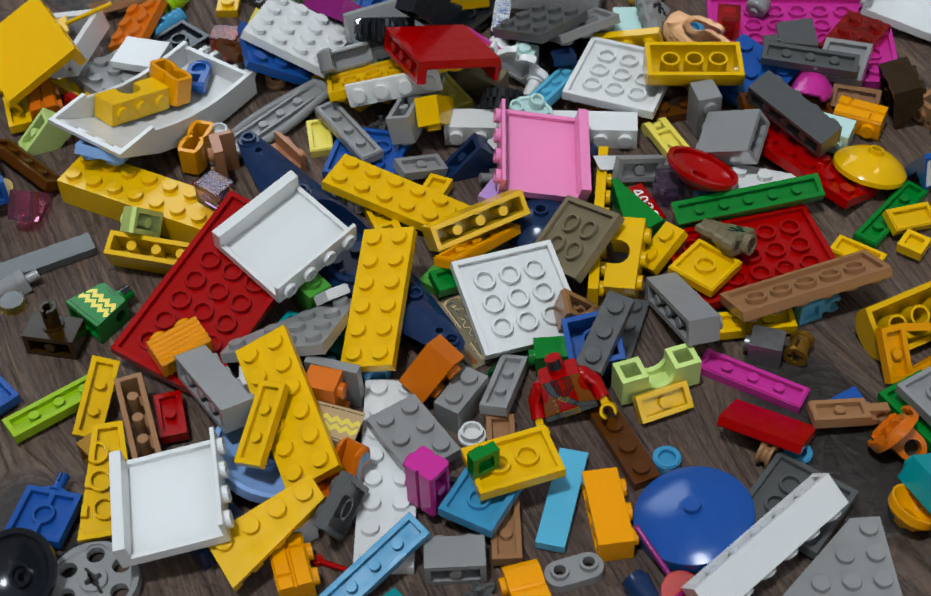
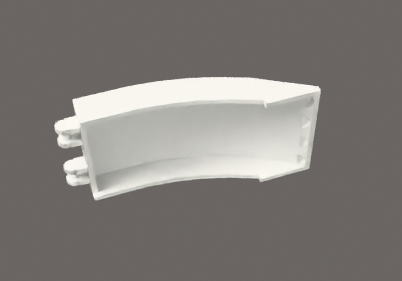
(162, 131)

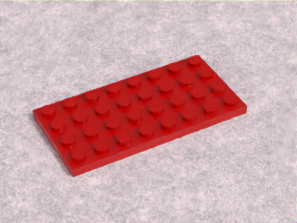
(202, 286)

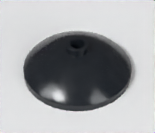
(23, 552)

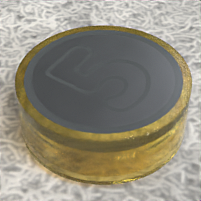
(12, 302)

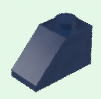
(470, 159)

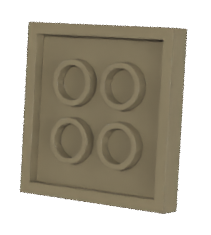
(580, 235)

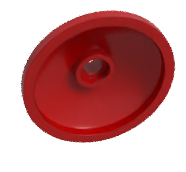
(701, 170)

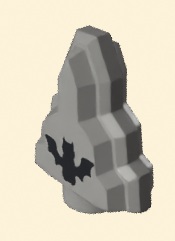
(652, 13)

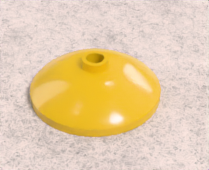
(870, 166)

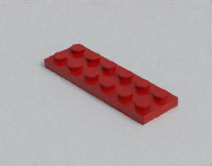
(799, 161)

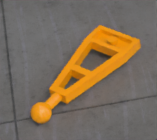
(895, 351)

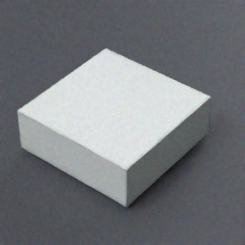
(330, 294)

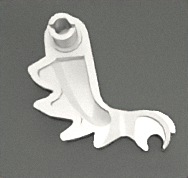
(521, 67)

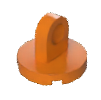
(896, 431)

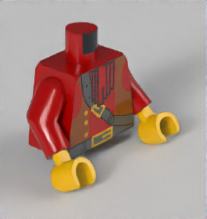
(566, 390)

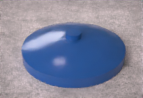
(693, 515)

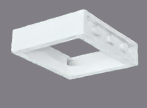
(89, 34)

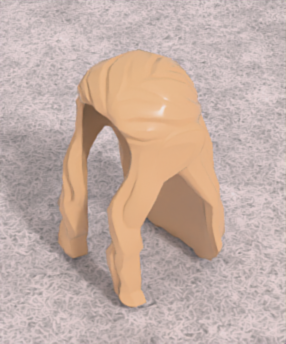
(678, 29)

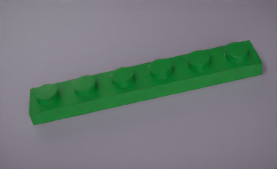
(748, 200)

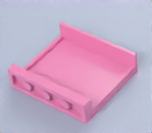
(542, 154)

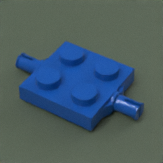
(48, 510)

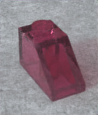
(28, 206)

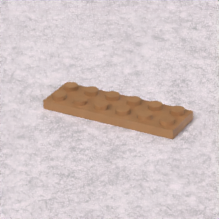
(805, 285)

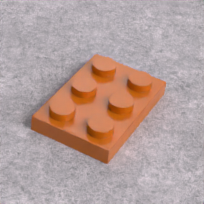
(138, 22)

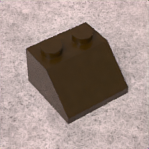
(901, 90)

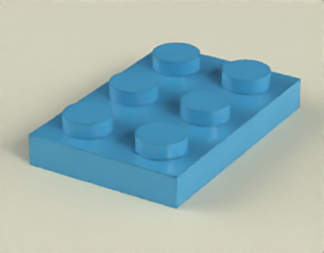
(466, 509)

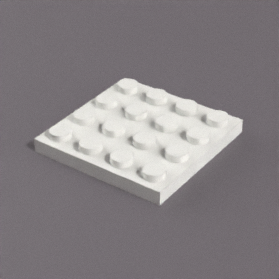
(294, 33)
(613, 79)
(511, 296)

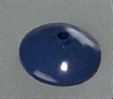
(533, 224)

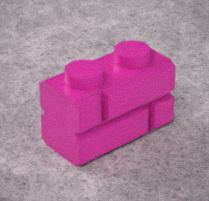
(426, 479)

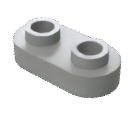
(575, 572)

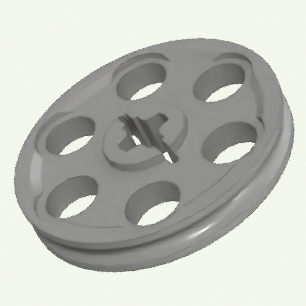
(100, 571)

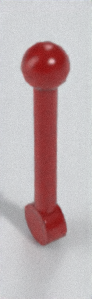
(319, 561)

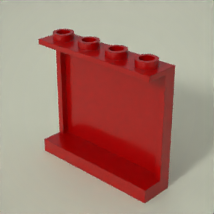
(438, 47)

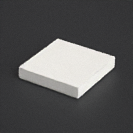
(138, 52)

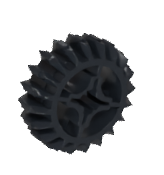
(373, 28)

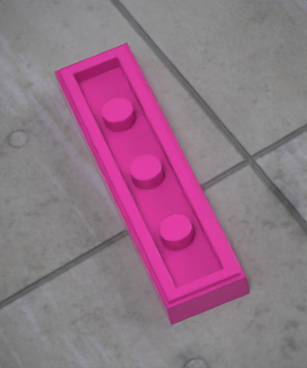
(754, 381)

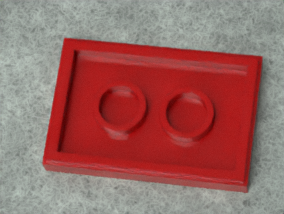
(767, 426)

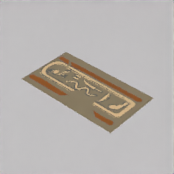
(456, 312)

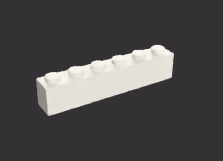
(770, 540)

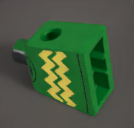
(102, 309)

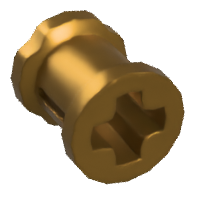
(798, 348)

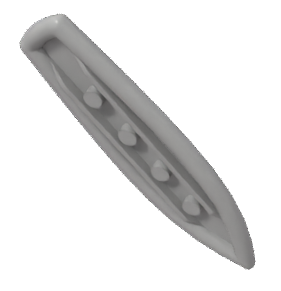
(283, 112)

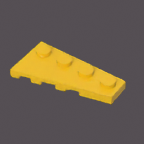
(96, 506)
(266, 529)

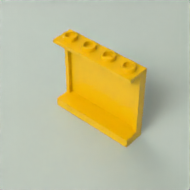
(32, 50)

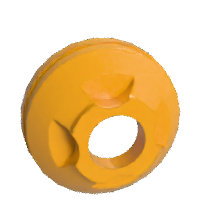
(907, 510)

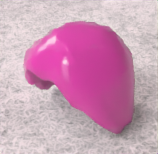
(813, 85)

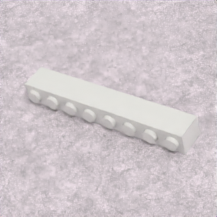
(606, 128)

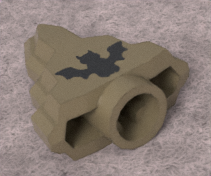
(728, 237)

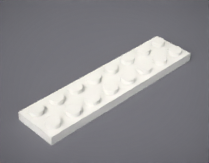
(387, 495)

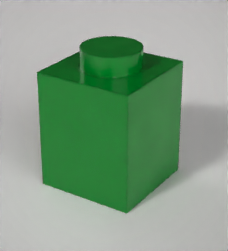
(542, 347)

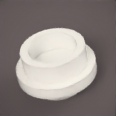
(471, 433)

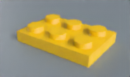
(525, 461)

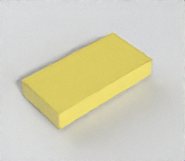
(319, 138)

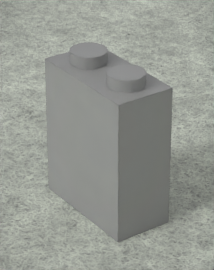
(734, 135)

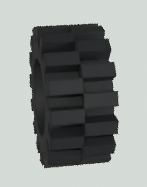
(491, 98)

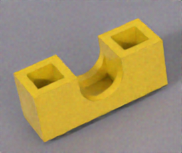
(118, 108)
(626, 276)

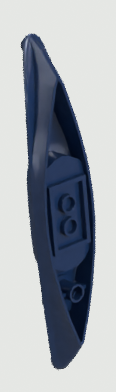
(422, 314)

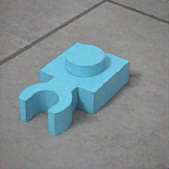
(815, 309)

